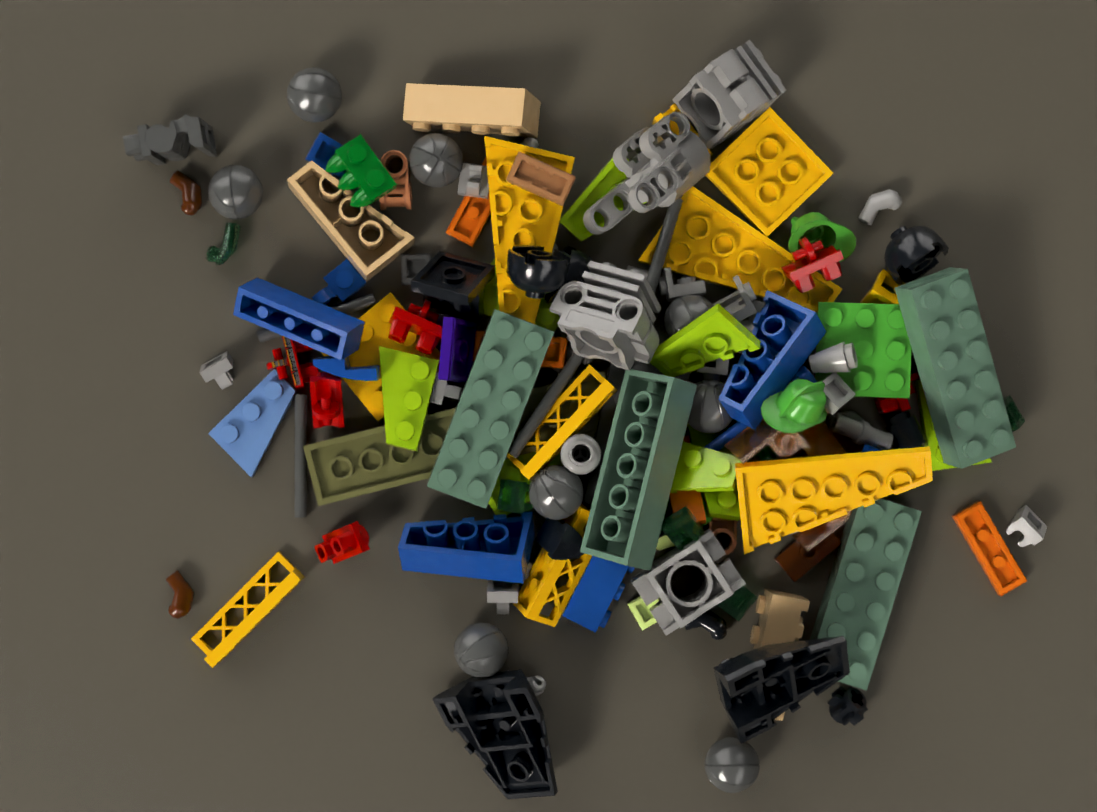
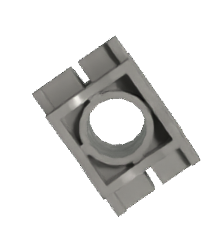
(729, 93)
(609, 315)
(717, 582)

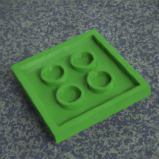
(879, 343)

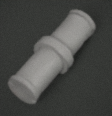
(860, 432)

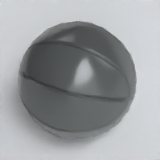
(314, 94)
(436, 160)
(235, 192)
(684, 311)
(707, 412)
(556, 492)
(481, 650)
(732, 765)

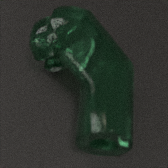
(228, 246)

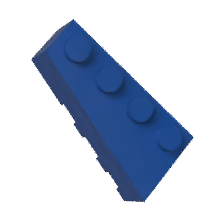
(787, 339)
(470, 548)

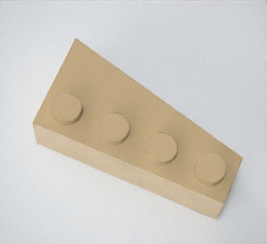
(472, 109)
(360, 233)
(778, 620)

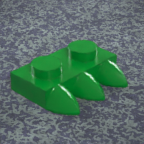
(362, 172)

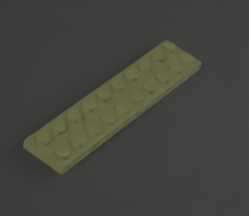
(366, 464)

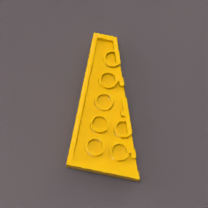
(519, 218)
(719, 245)
(813, 490)

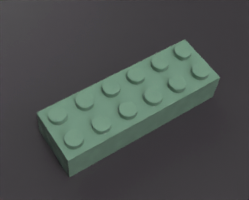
(955, 367)
(490, 408)
(638, 468)
(866, 583)

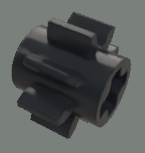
(847, 705)

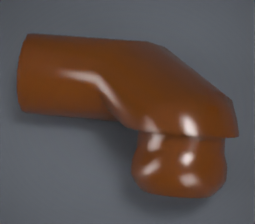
(190, 193)
(182, 597)

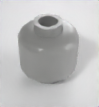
(580, 443)

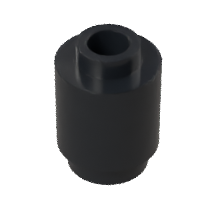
(905, 430)

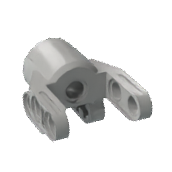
(657, 174)

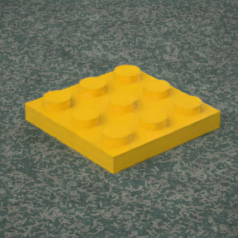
(768, 172)
(374, 335)

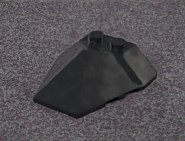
(775, 678)
(504, 729)

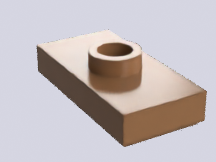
(540, 178)

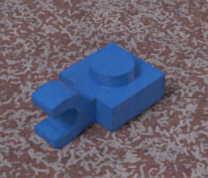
(342, 282)

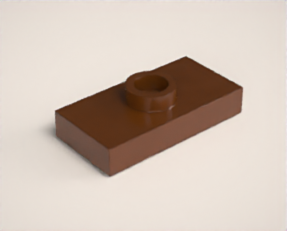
(798, 561)

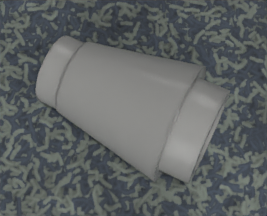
(834, 359)

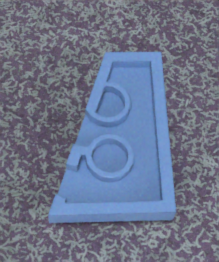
(253, 422)

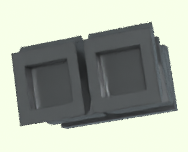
(170, 143)

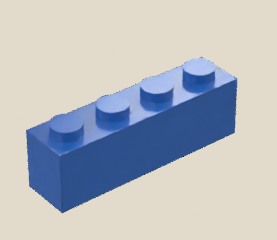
(298, 318)
(595, 592)

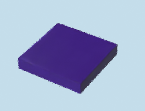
(456, 349)

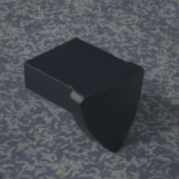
(559, 539)

